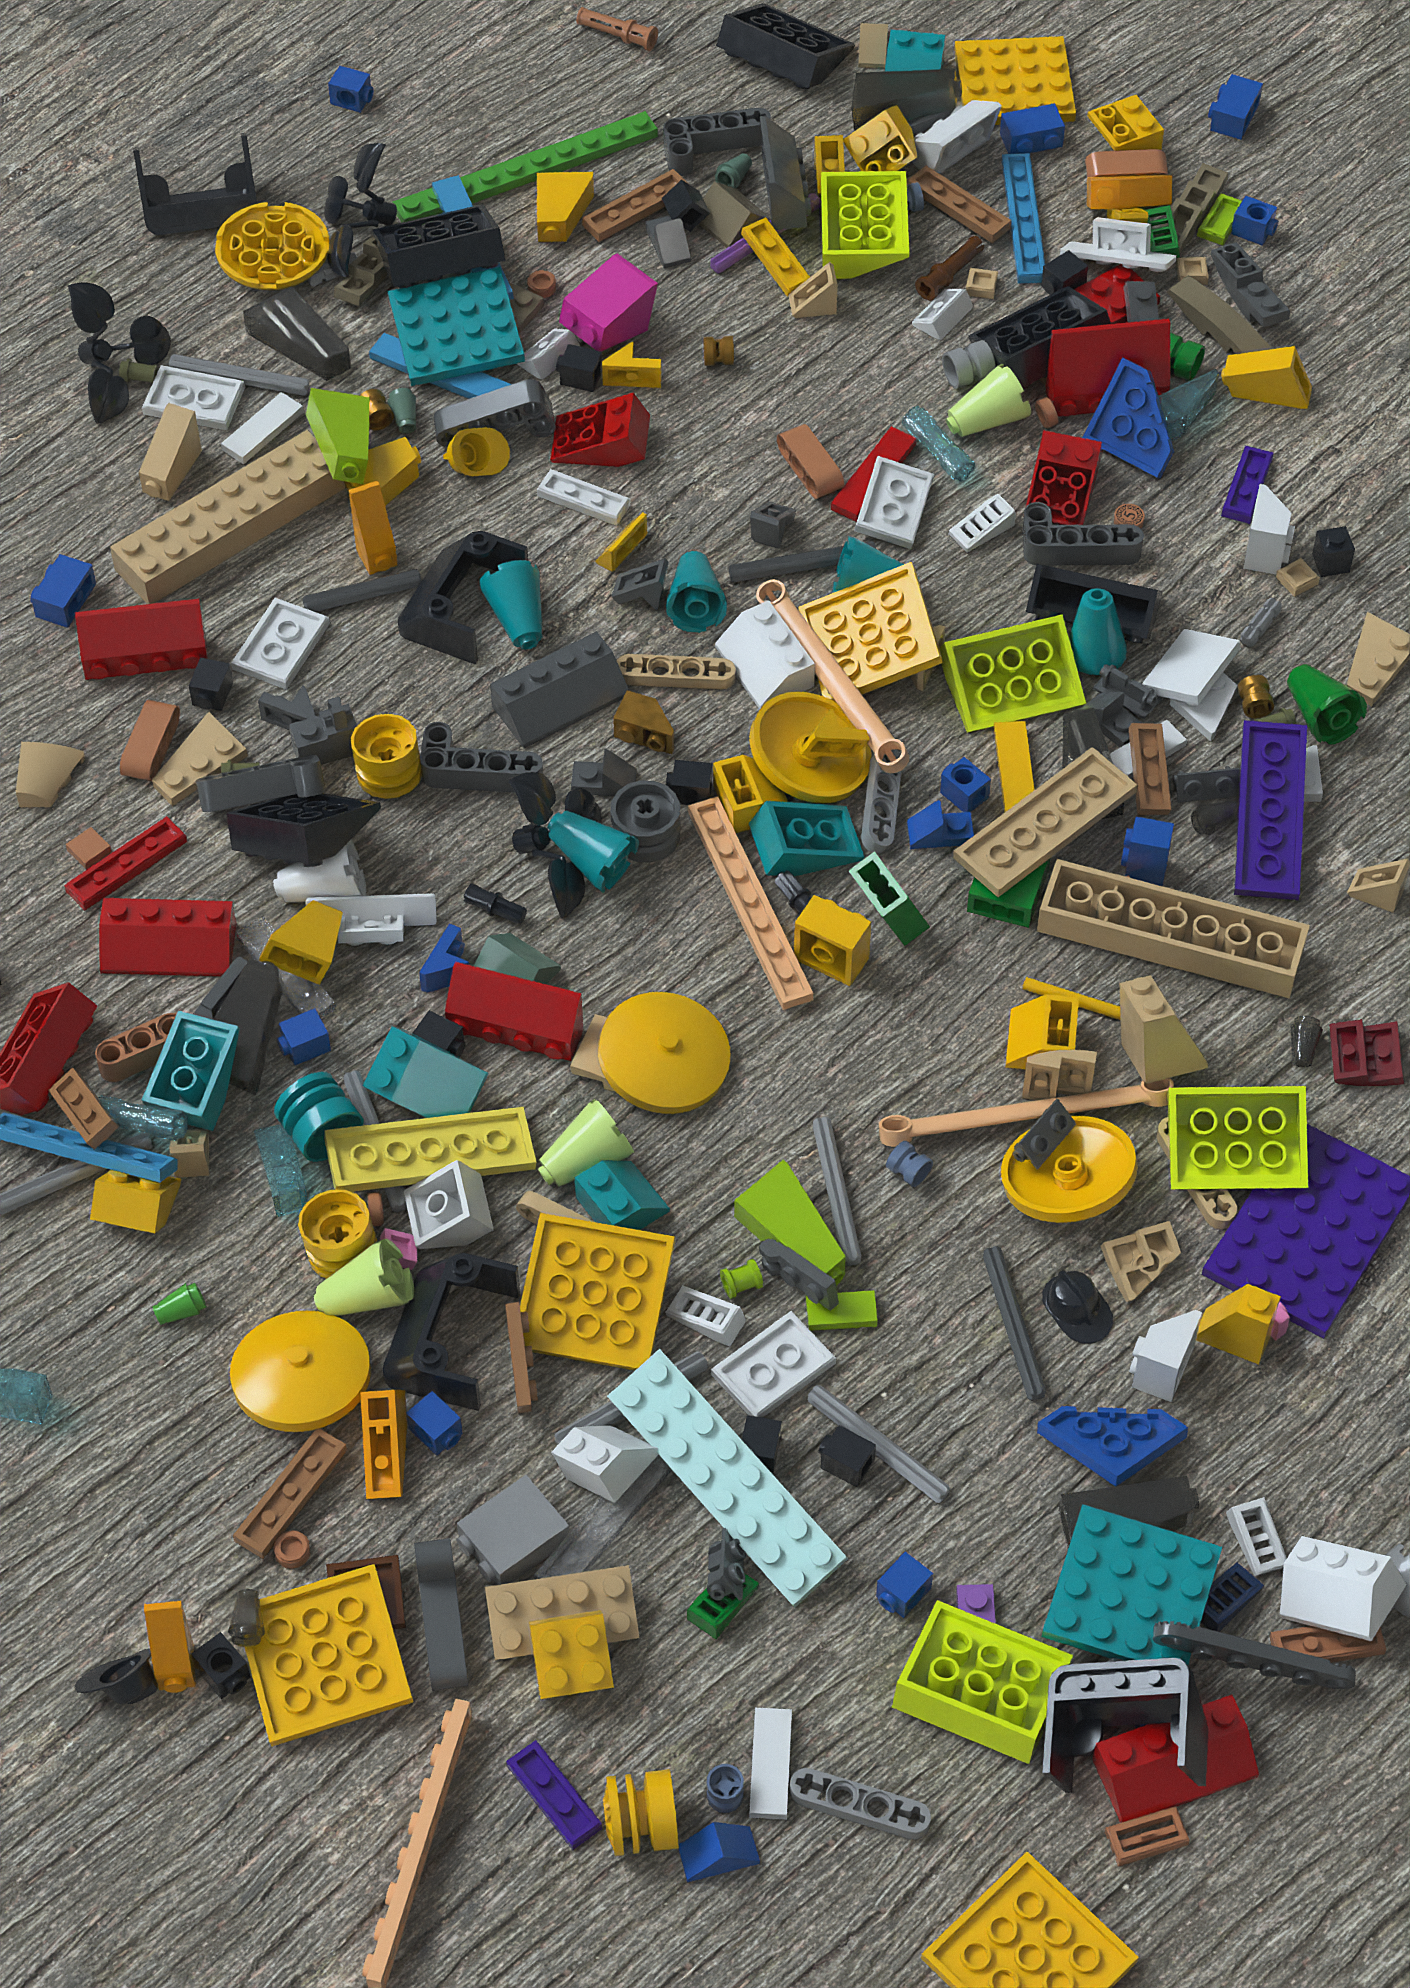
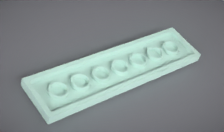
(727, 1478)

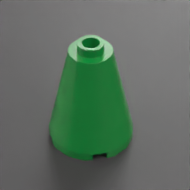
(1326, 704)

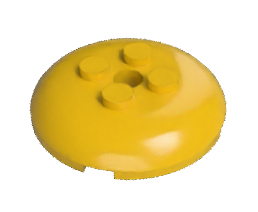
(272, 246)

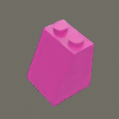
(610, 304)

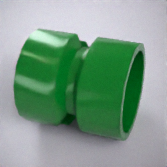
(1185, 357)

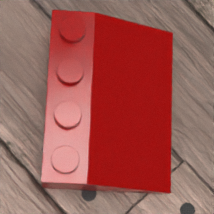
(1087, 358)

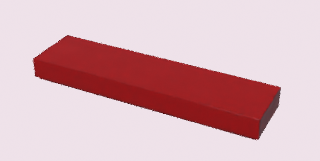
(893, 446)
(125, 863)

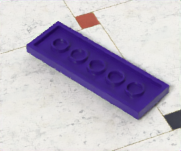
(1270, 810)

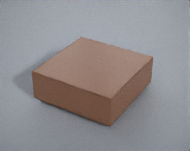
(88, 848)

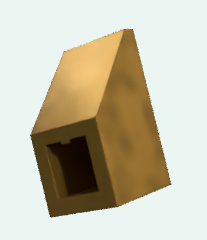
(643, 723)

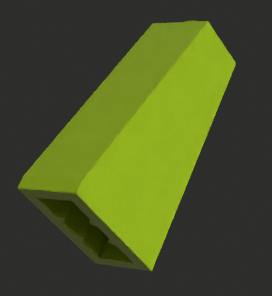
(341, 432)
(783, 1211)

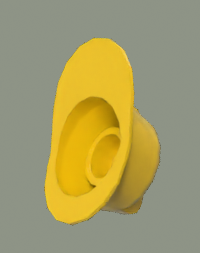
(478, 452)

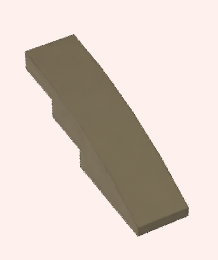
(1195, 203)
(364, 275)
(1215, 316)

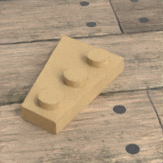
(1378, 657)
(197, 758)

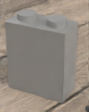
(512, 1532)

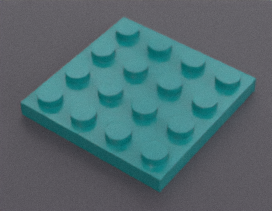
(456, 326)
(1125, 1580)

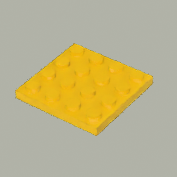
(1016, 74)
(876, 629)
(595, 1291)
(326, 1656)
(1029, 1936)

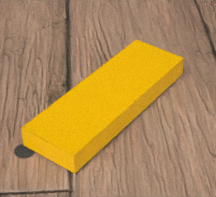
(775, 255)

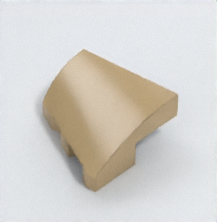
(44, 772)
(1140, 1257)

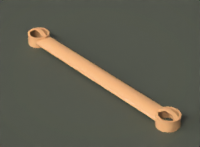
(836, 680)
(900, 1128)

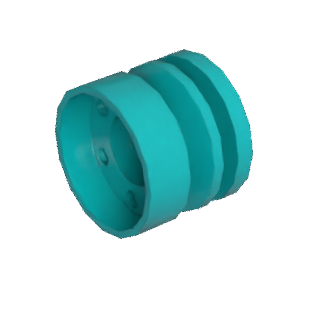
(312, 1107)

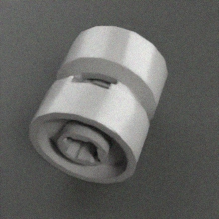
(964, 365)

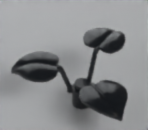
(376, 210)
(150, 339)
(536, 798)

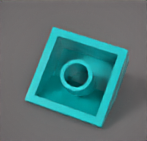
(619, 1195)

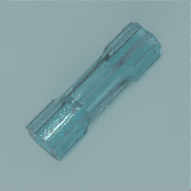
(927, 431)
(159, 1122)

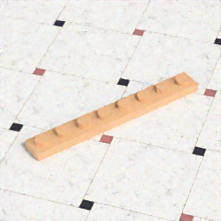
(750, 903)
(413, 1859)

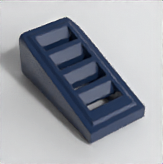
(1216, 1621)

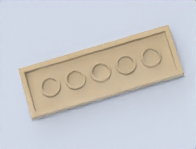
(1045, 821)

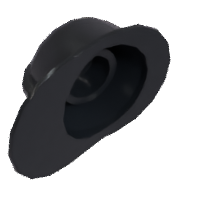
(1077, 1307)
(123, 1679)

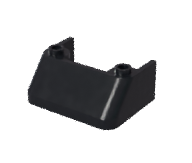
(197, 209)
(1061, 590)
(430, 609)
(413, 1358)
(1120, 1694)

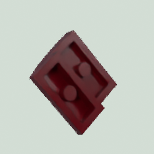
(1366, 1054)

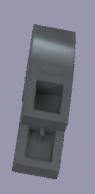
(1246, 286)

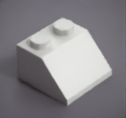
(1269, 534)
(448, 1208)
(1164, 1355)
(603, 1459)

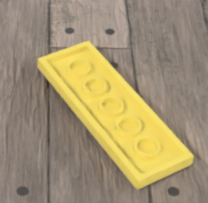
(416, 1148)

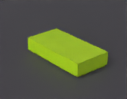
(1219, 220)
(853, 1311)

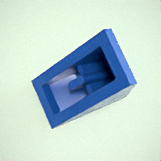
(718, 1850)

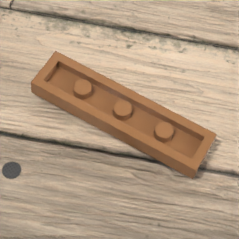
(961, 205)
(630, 207)
(290, 1492)

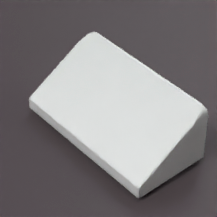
(943, 313)
(543, 356)

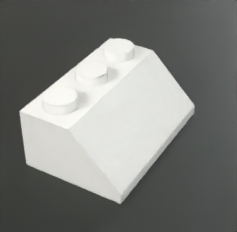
(956, 135)
(766, 654)
(1339, 1588)

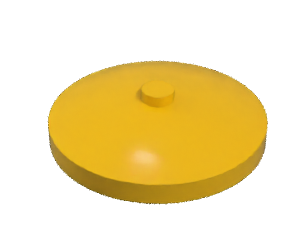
(776, 743)
(664, 1052)
(1080, 1177)
(300, 1371)

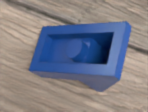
(933, 829)
(439, 966)

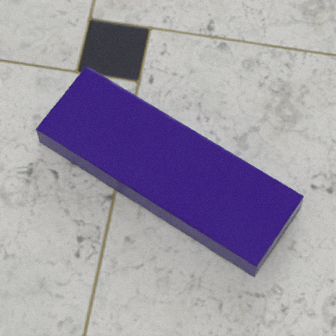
(1244, 488)
(554, 1795)

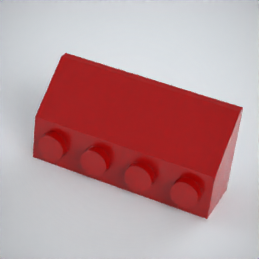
(141, 639)
(166, 937)
(515, 1011)
(41, 1046)
(1143, 1770)

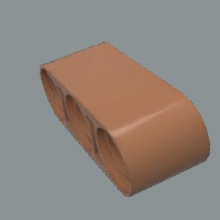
(1126, 163)
(810, 461)
(149, 740)
(127, 1052)

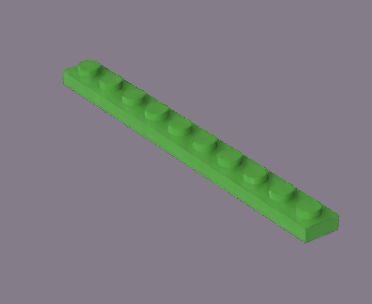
(524, 168)

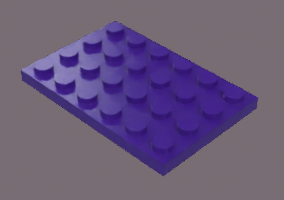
(1313, 1239)

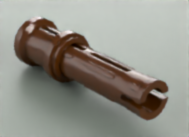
(942, 273)

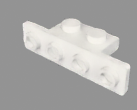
(1121, 243)
(380, 916)

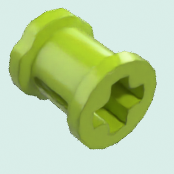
(741, 1278)

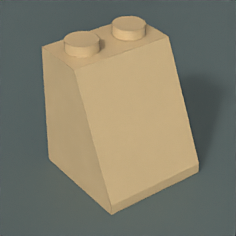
(1155, 1034)

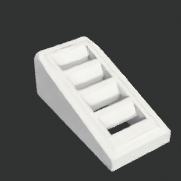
(995, 510)
(724, 1326)
(1264, 1520)

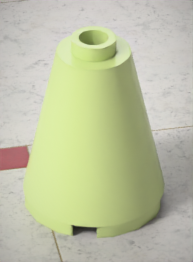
(989, 404)
(584, 1144)
(367, 1282)

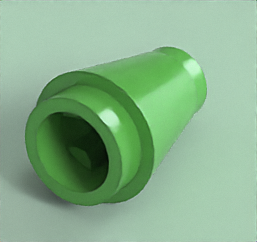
(180, 1304)

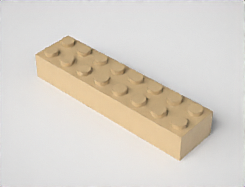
(225, 519)
(1173, 928)

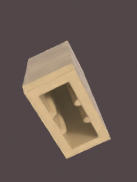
(171, 452)

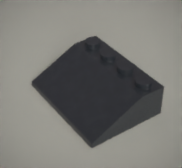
(782, 44)
(439, 245)
(1025, 336)
(299, 827)

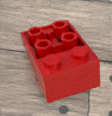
(602, 433)
(1065, 476)

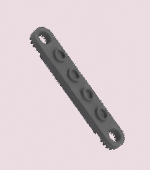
(1246, 1653)

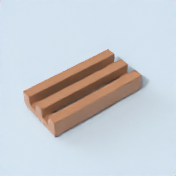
(1153, 1849)

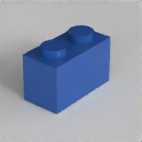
(1235, 106)
(1032, 129)
(63, 590)
(1147, 850)

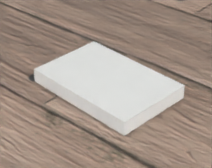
(208, 395)
(894, 502)
(280, 643)
(1192, 666)
(773, 1366)

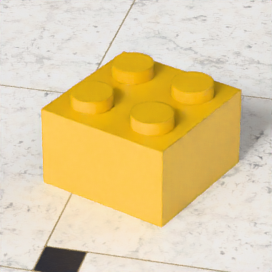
(832, 940)
(571, 1654)

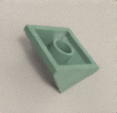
(516, 958)

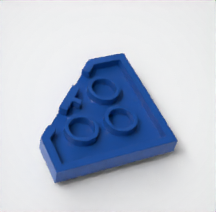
(1132, 420)
(1112, 1440)

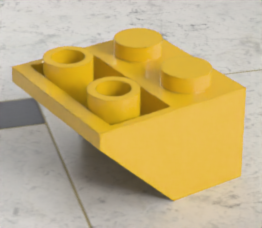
(1128, 125)
(883, 142)
(743, 789)
(1041, 1027)
(133, 1201)

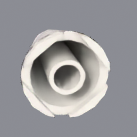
(334, 878)

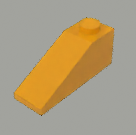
(1128, 191)
(372, 528)
(384, 1442)
(170, 1646)

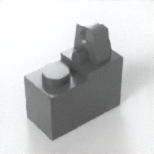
(325, 734)

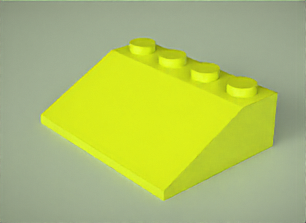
(863, 220)
(1012, 673)
(1238, 1137)
(979, 1681)

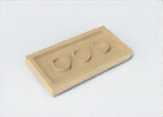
(517, 1603)

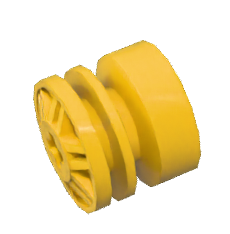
(386, 756)
(335, 1230)
(641, 1812)

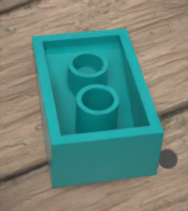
(914, 51)
(804, 837)
(194, 1069)
(424, 1076)

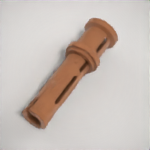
(629, 30)

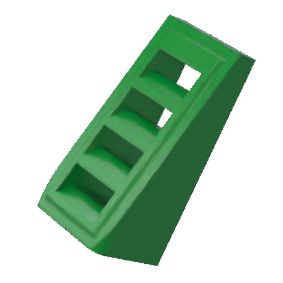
(1170, 248)
(715, 1626)

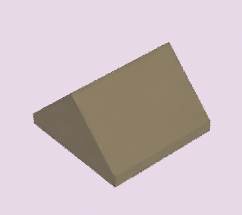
(729, 213)

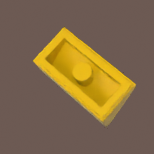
(624, 543)

